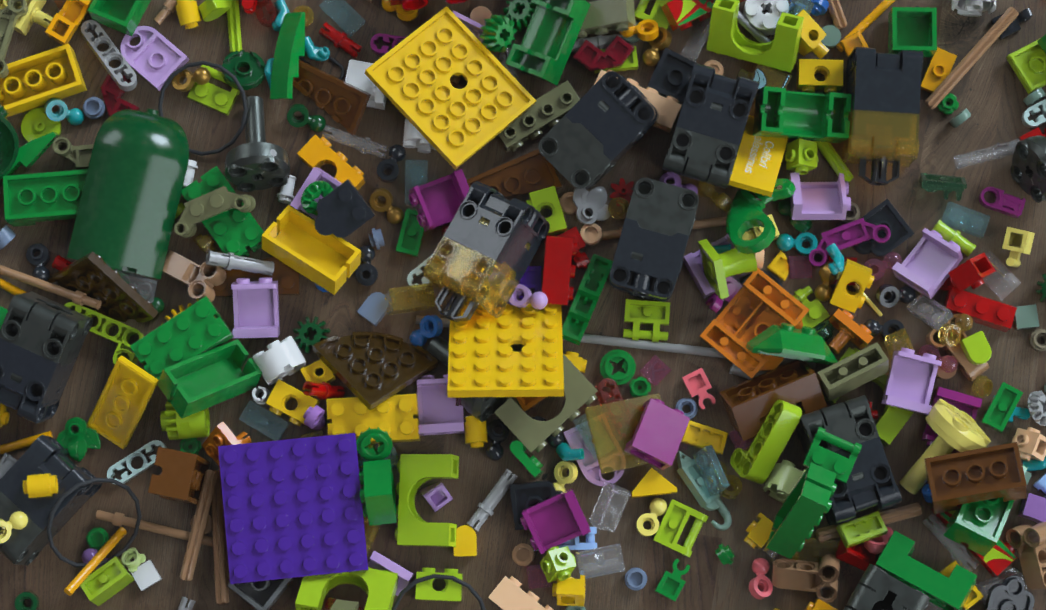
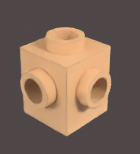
(1030, 444)

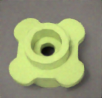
(130, 554)

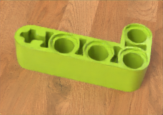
(102, 330)
(768, 444)

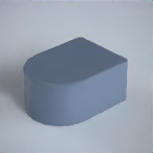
(6, 235)
(374, 308)

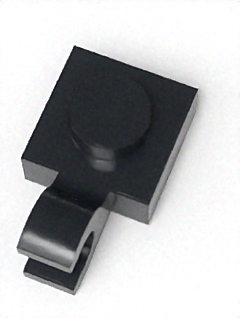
(1014, 27)

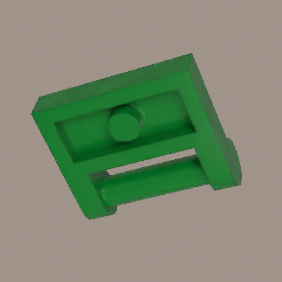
(830, 460)
(531, 463)

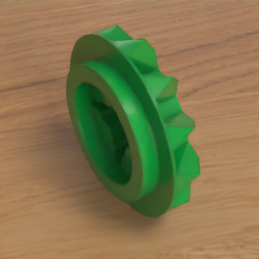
(312, 192)
(617, 356)
(369, 451)

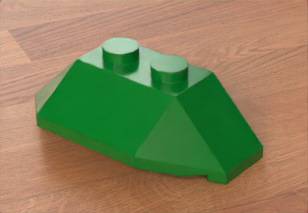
(792, 343)

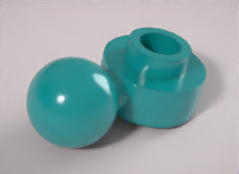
(74, 116)
(786, 242)

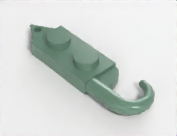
(692, 477)

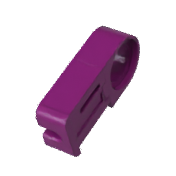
(1004, 203)

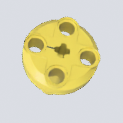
(954, 431)

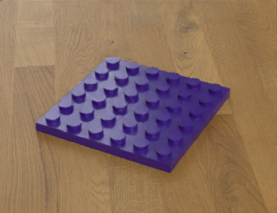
(292, 508)

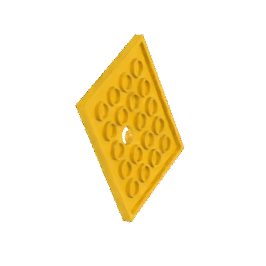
(451, 119)
(487, 366)

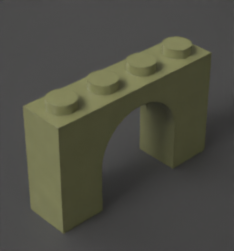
(534, 432)

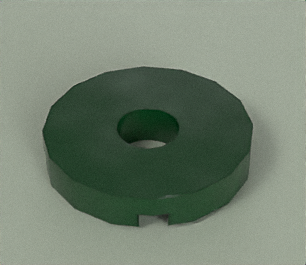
(244, 59)

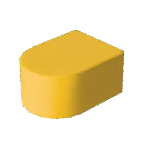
(465, 542)

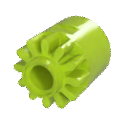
(193, 426)

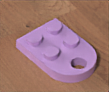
(153, 57)
(588, 466)

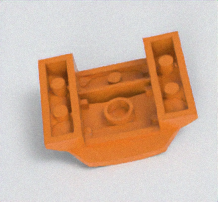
(748, 314)

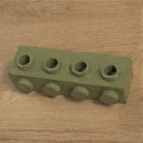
(545, 113)

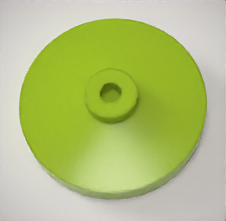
(37, 124)

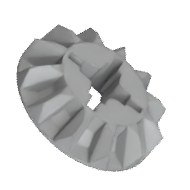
(1037, 407)

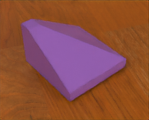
(436, 495)

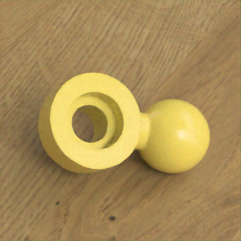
(560, 474)
(657, 508)
(17, 521)

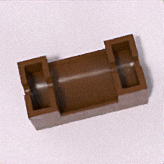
(755, 397)
(180, 476)
(975, 476)

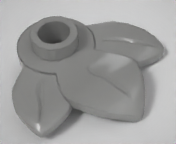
(593, 202)

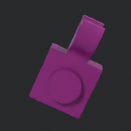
(715, 302)

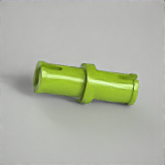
(951, 235)

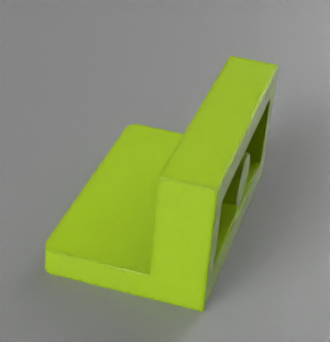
(106, 581)

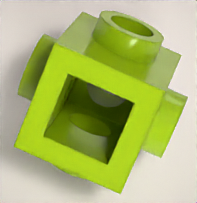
(801, 156)
(558, 563)

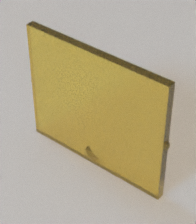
(612, 428)

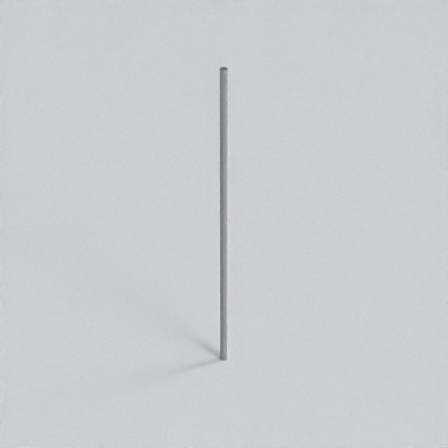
(643, 344)

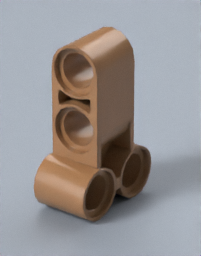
(194, 275)
(968, 369)
(1031, 548)
(808, 576)

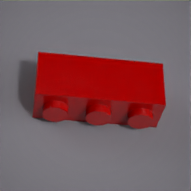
(559, 269)
(981, 309)

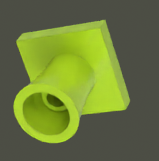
(720, 266)

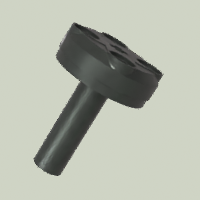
(256, 163)
(1030, 166)
(477, 406)

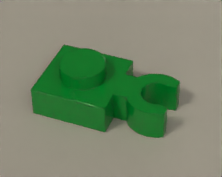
(672, 584)

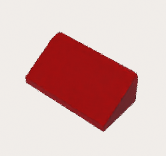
(856, 555)

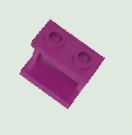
(439, 199)
(959, 400)
(658, 434)
(555, 521)

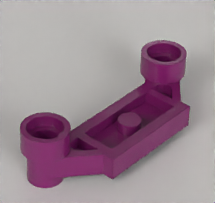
(848, 236)

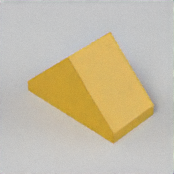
(653, 485)

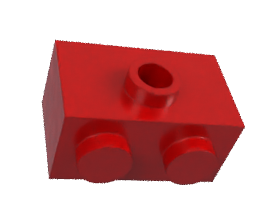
(971, 272)

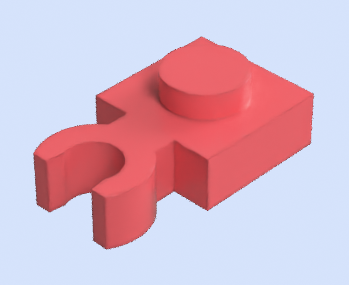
(697, 385)

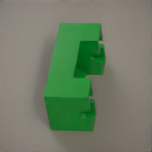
(549, 39)
(802, 115)
(42, 196)
(979, 523)
(943, 591)

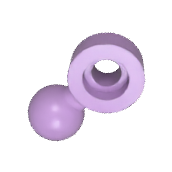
(537, 300)

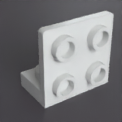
(357, 78)

